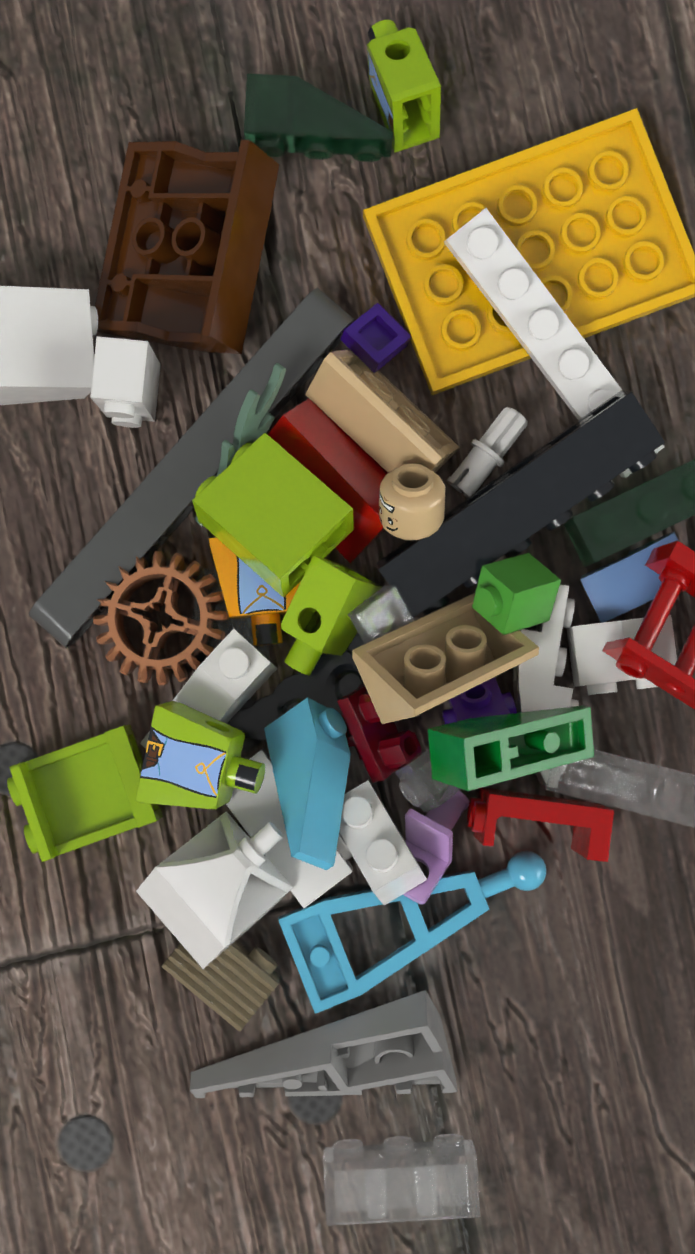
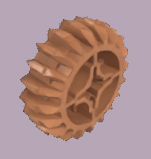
(166, 595)

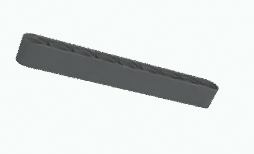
(167, 492)

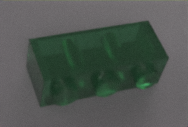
(634, 515)

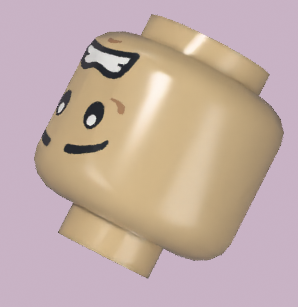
(411, 502)

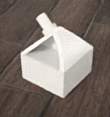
(216, 887)

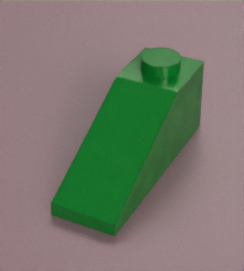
(509, 746)

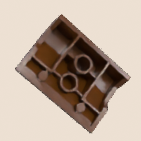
(186, 245)

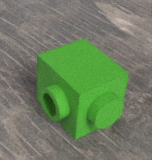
(515, 593)

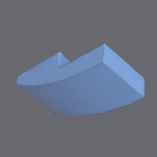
(624, 582)

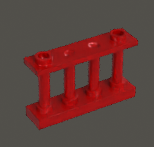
(634, 656)

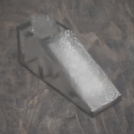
(628, 786)

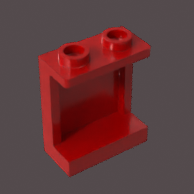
(590, 820)

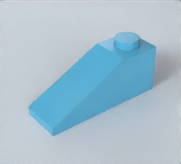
(311, 777)

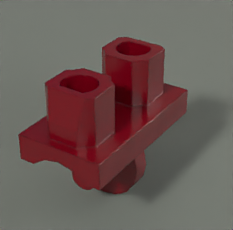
(376, 743)

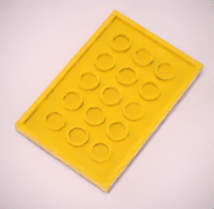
(580, 212)

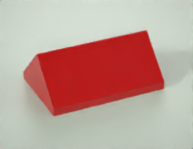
(340, 465)

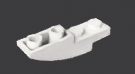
(535, 677)

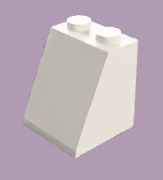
(45, 344)

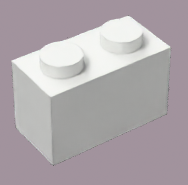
(125, 380)
(378, 845)

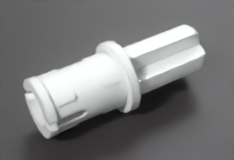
(488, 452)

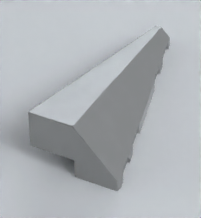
(372, 1049)

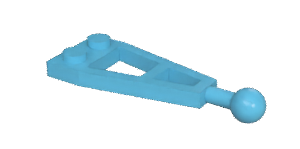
(322, 957)

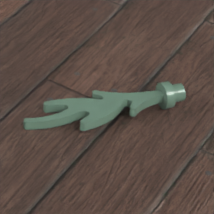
(252, 419)

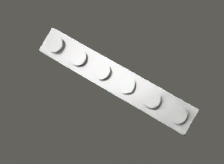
(533, 315)

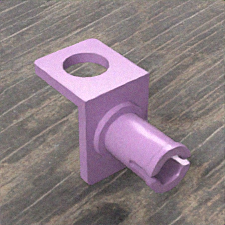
(432, 841)

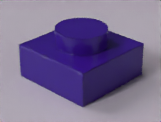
(375, 337)

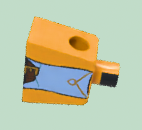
(250, 596)

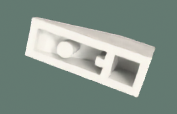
(225, 679)

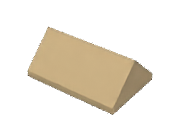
(378, 414)
(436, 660)

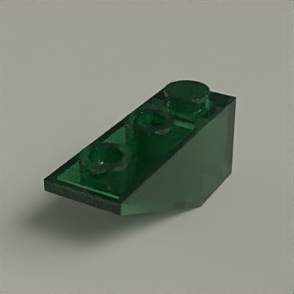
(299, 118)

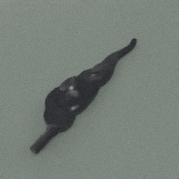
(329, 681)

